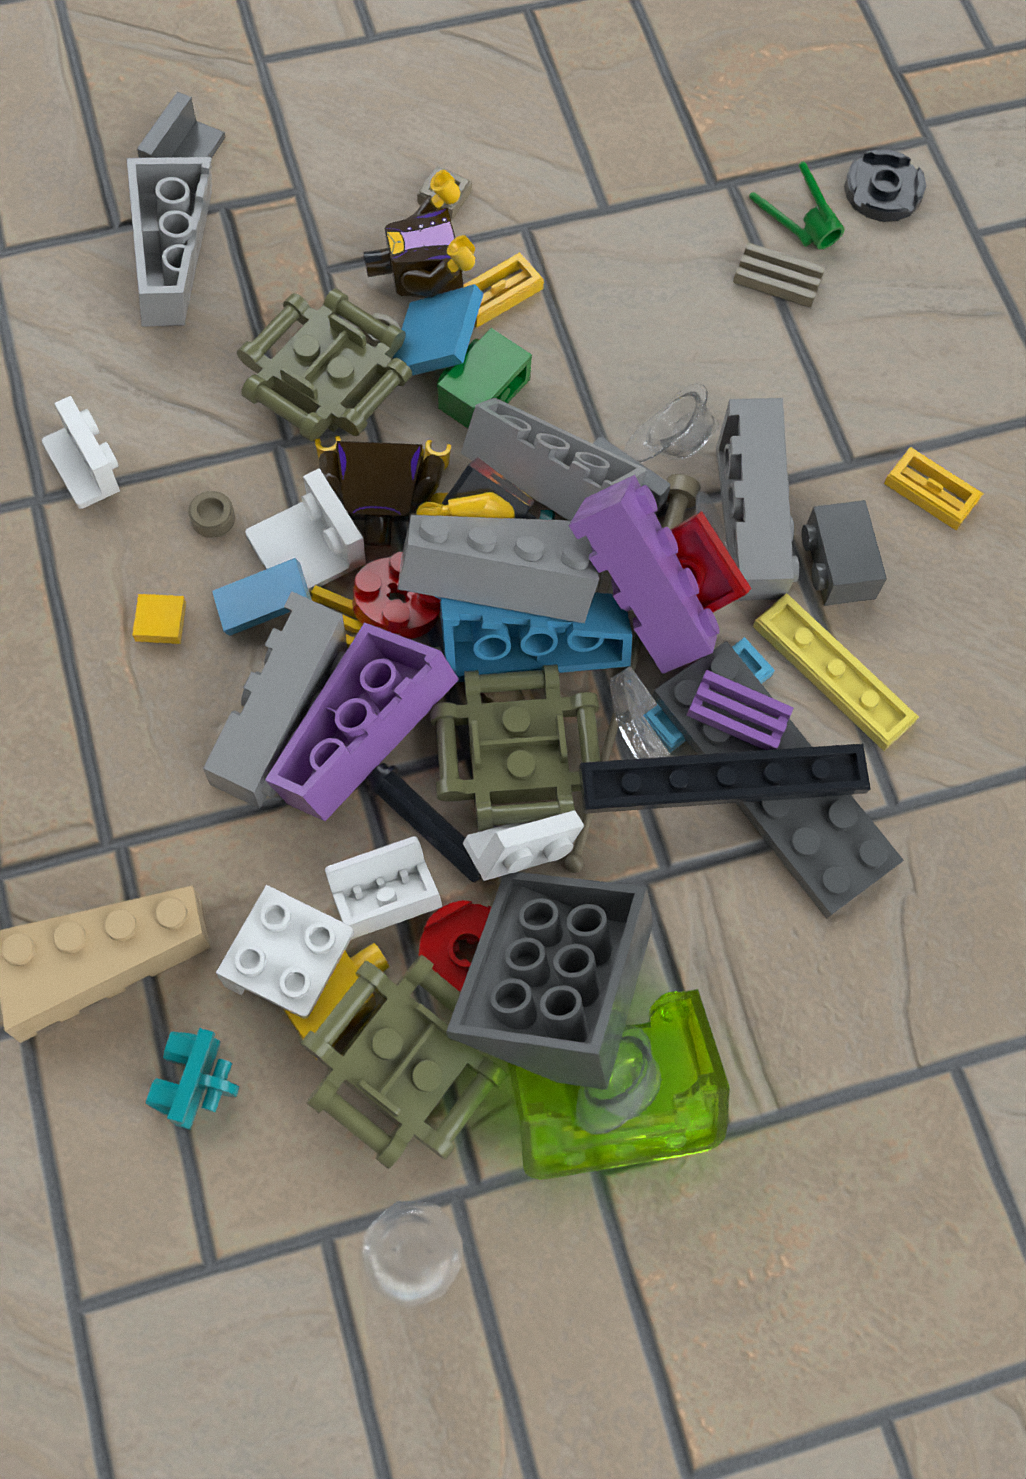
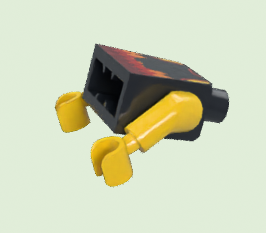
(480, 493)

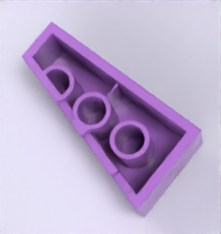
(646, 573)
(359, 718)

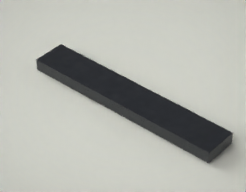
(723, 778)

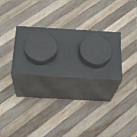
(844, 553)

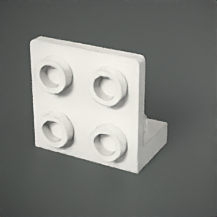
(314, 533)
(285, 952)

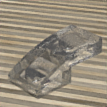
(630, 703)

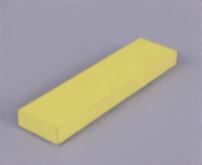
(835, 672)

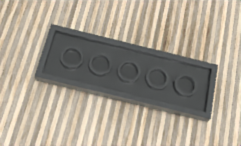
(820, 840)

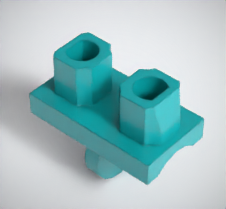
(183, 1099)

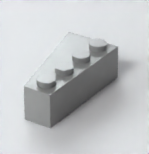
(168, 224)
(543, 458)
(757, 496)
(500, 564)
(277, 699)

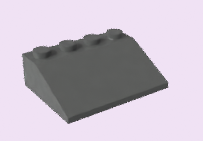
(555, 976)

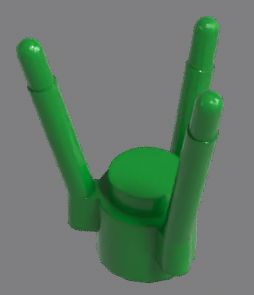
(820, 222)

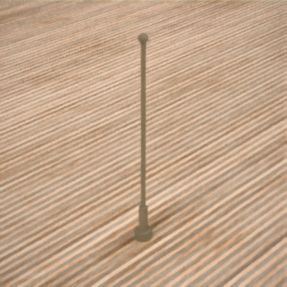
(680, 496)

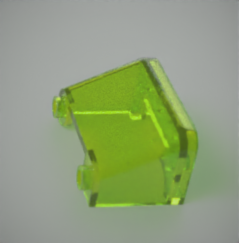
(681, 1121)

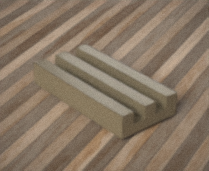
(780, 269)

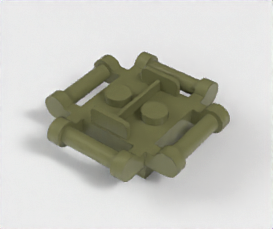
(327, 368)
(514, 747)
(398, 1063)

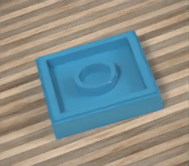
(439, 329)

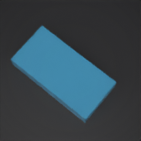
(259, 596)

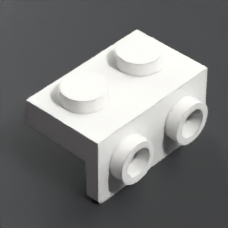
(79, 457)
(522, 845)
(383, 887)

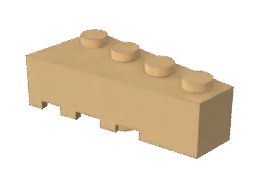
(93, 954)

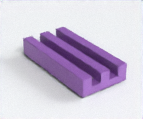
(746, 696)

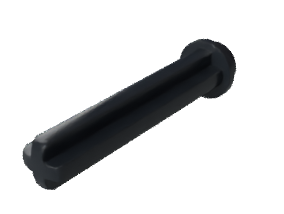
(422, 817)

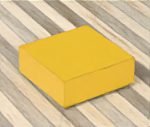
(159, 618)

